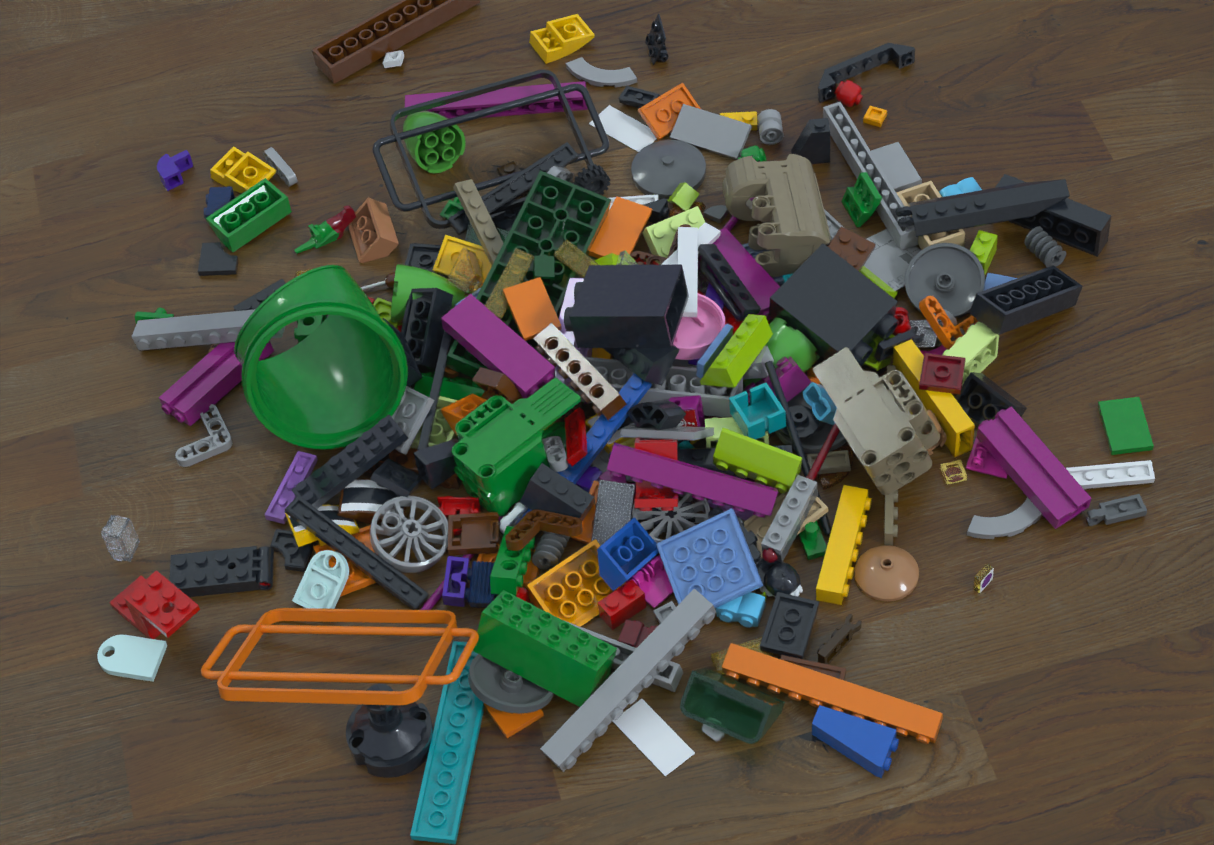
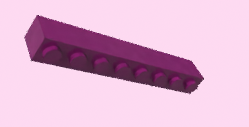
(692, 479)

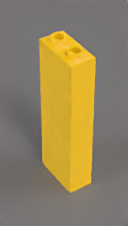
(948, 411)

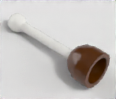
(389, 281)

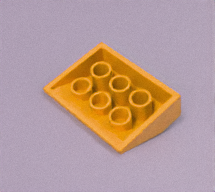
(572, 587)

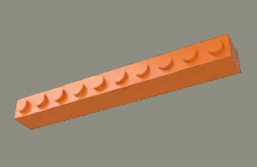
(832, 693)

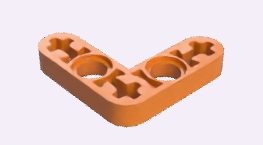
(948, 330)

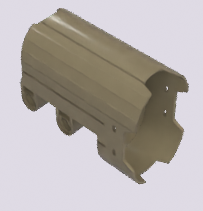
(785, 203)

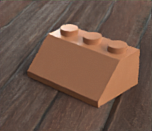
(372, 231)

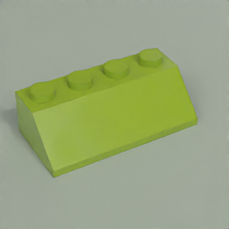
(739, 352)
(756, 460)

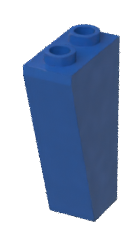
(856, 738)

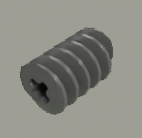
(1044, 247)
(549, 550)

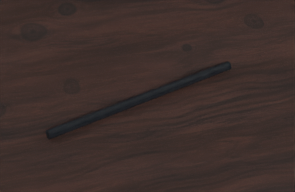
(794, 434)

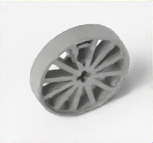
(675, 524)
(400, 533)

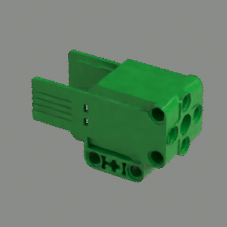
(502, 447)

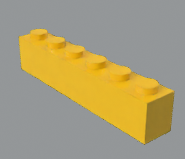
(842, 545)

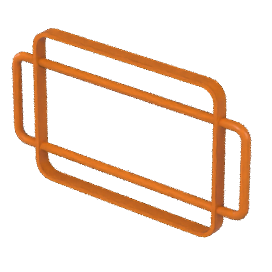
(339, 696)

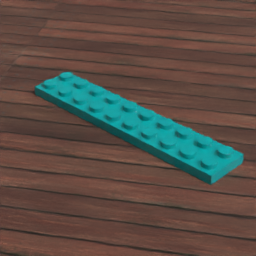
(449, 758)

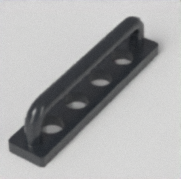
(746, 306)

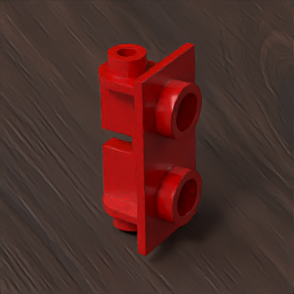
(465, 505)

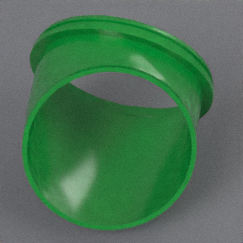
(336, 377)

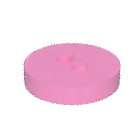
(698, 332)

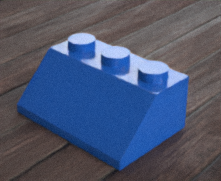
(625, 553)

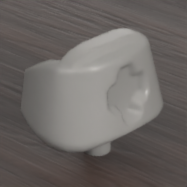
(715, 734)

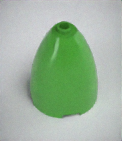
(426, 148)
(412, 278)
(787, 343)

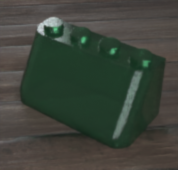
(729, 705)

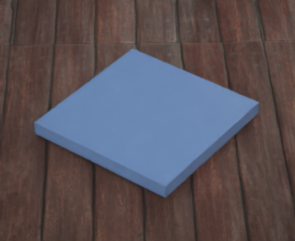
(711, 560)

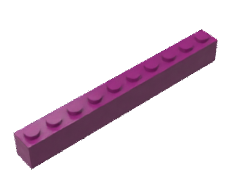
(499, 97)

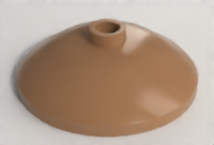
(883, 581)

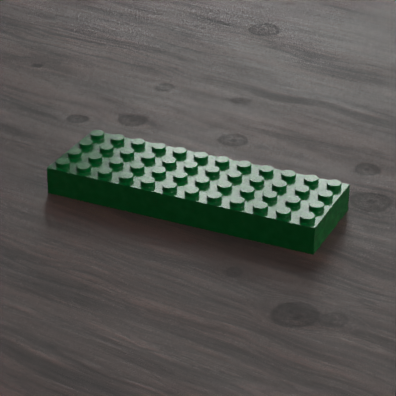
(548, 217)

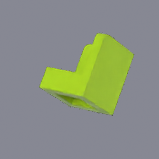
(683, 196)

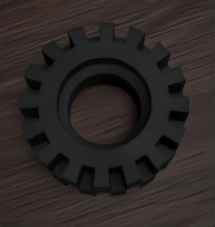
(596, 175)

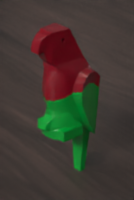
(329, 230)

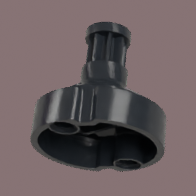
(389, 736)

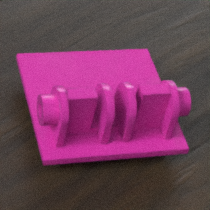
(982, 461)
(653, 581)

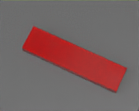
(576, 436)

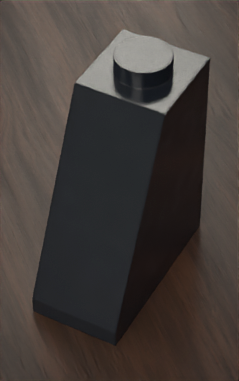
(814, 141)
(436, 463)

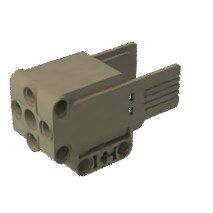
(881, 429)

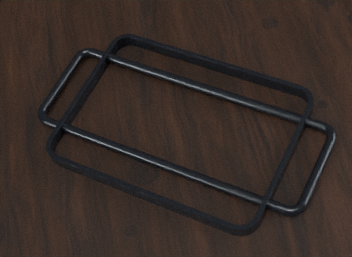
(397, 137)

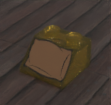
(466, 272)

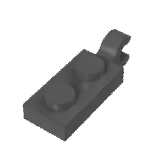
(1117, 510)

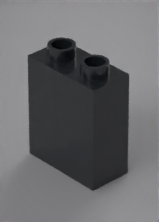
(628, 306)
(835, 306)

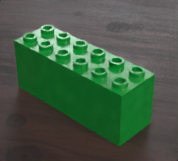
(543, 648)

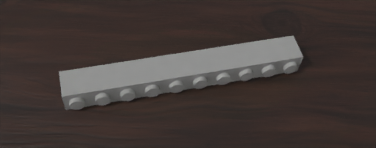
(862, 160)
(628, 680)

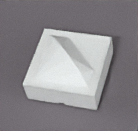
(393, 59)

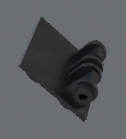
(656, 42)

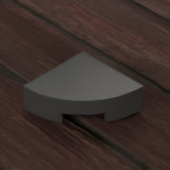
(716, 213)

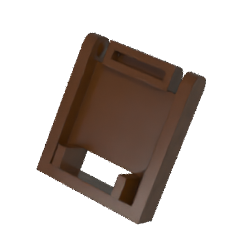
(478, 533)

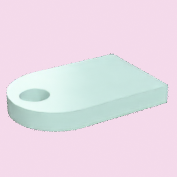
(321, 583)
(132, 657)

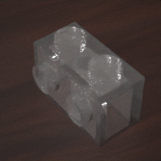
(120, 538)

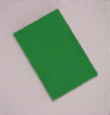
(1125, 425)

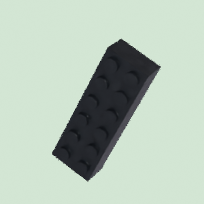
(1068, 222)
(1025, 299)

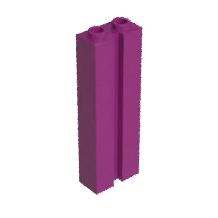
(751, 273)
(497, 345)
(205, 383)
(1033, 467)

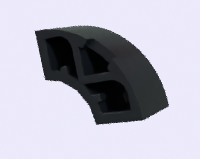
(660, 413)

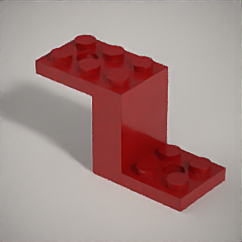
(650, 496)
(154, 606)

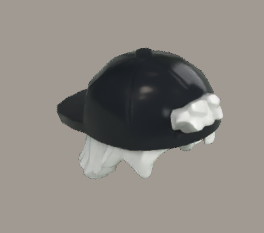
(779, 578)

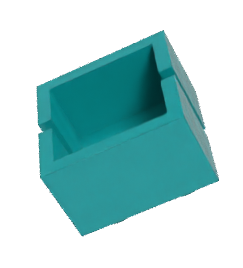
(761, 416)

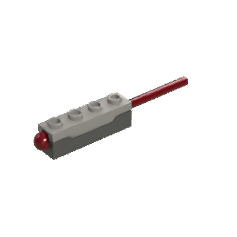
(795, 508)

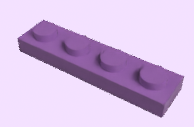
(298, 471)

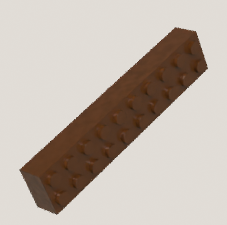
(383, 34)

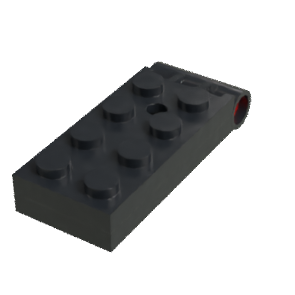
(223, 571)

